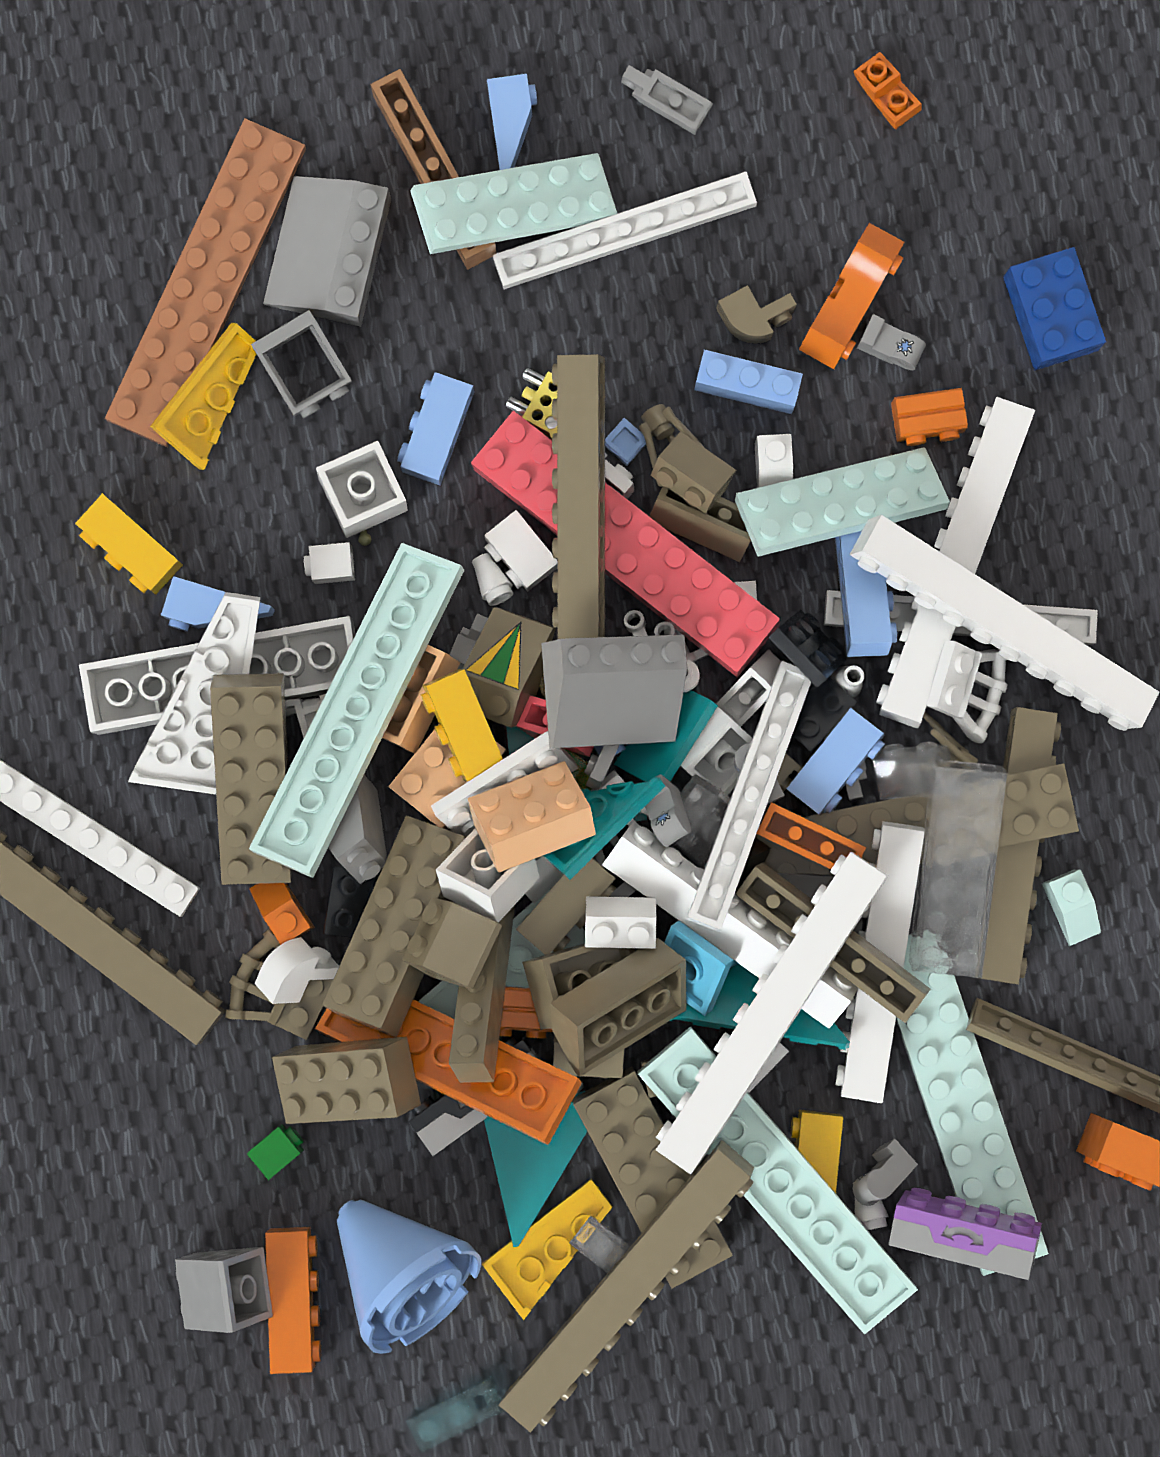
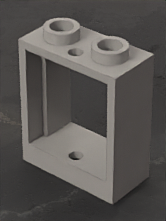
(285, 334)

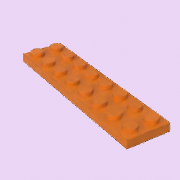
(524, 1090)

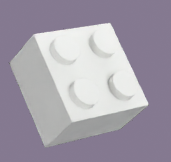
(362, 489)
(475, 884)

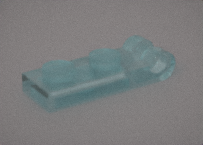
(454, 1414)

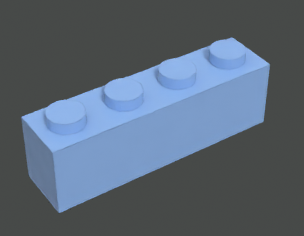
(864, 604)

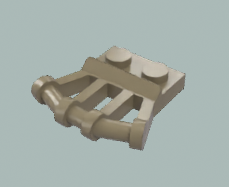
(292, 1017)

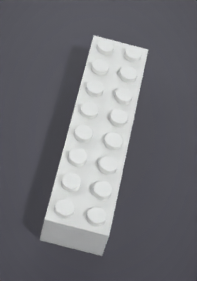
(137, 687)

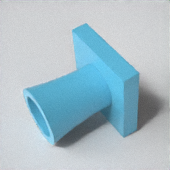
(705, 966)

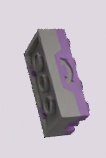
(965, 1233)

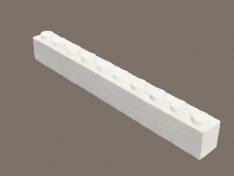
(962, 542)
(1004, 623)
(771, 1012)

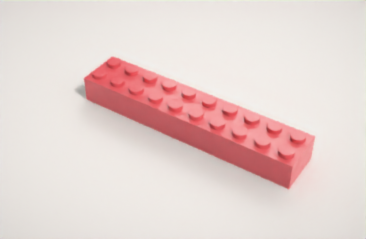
(637, 552)

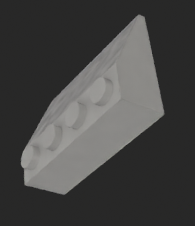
(328, 248)
(613, 689)

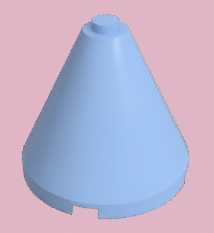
(401, 1273)

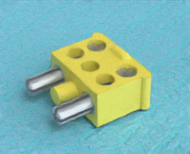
(547, 424)

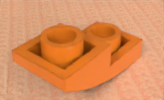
(886, 90)

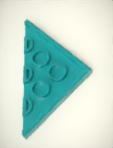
(611, 812)
(738, 990)
(530, 1168)

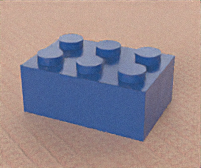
(1054, 308)

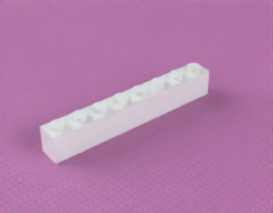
(887, 930)
(746, 933)

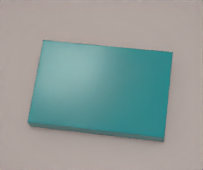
(665, 758)

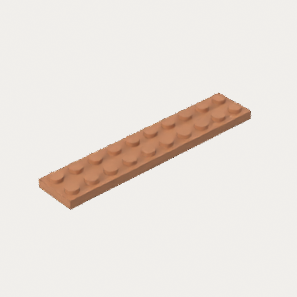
(207, 275)

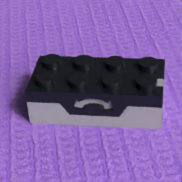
(446, 1119)

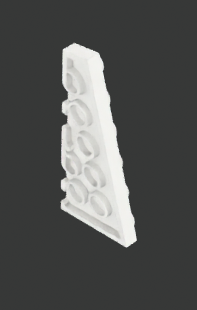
(182, 742)

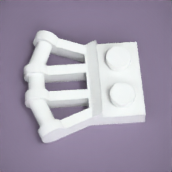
(954, 684)

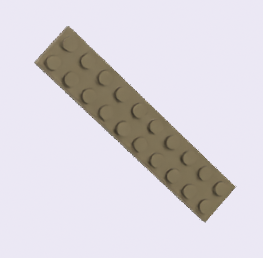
(1034, 808)

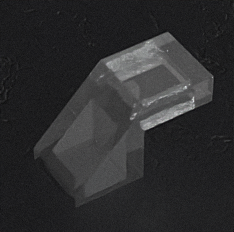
(599, 1243)

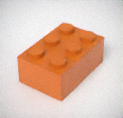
(1121, 1152)

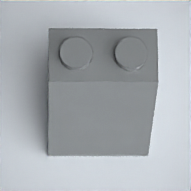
(360, 835)
(223, 1289)

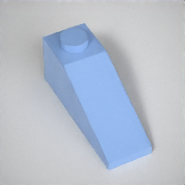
(511, 115)
(195, 605)

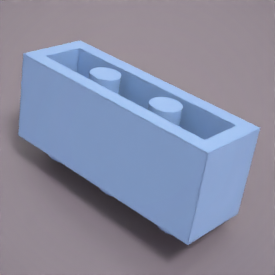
(748, 381)
(435, 428)
(837, 762)

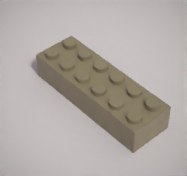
(248, 769)
(372, 979)
(625, 1134)

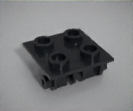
(821, 712)
(346, 902)

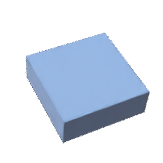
(625, 441)

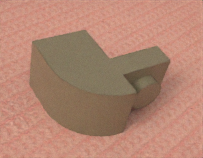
(749, 321)

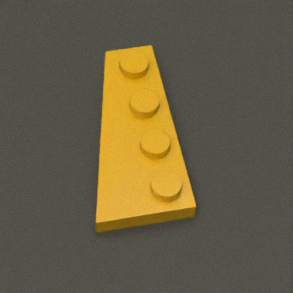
(201, 404)
(530, 1268)

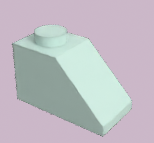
(1073, 906)

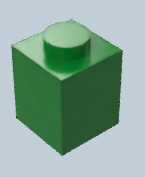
(276, 1150)

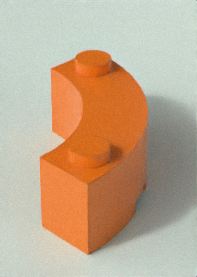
(852, 295)

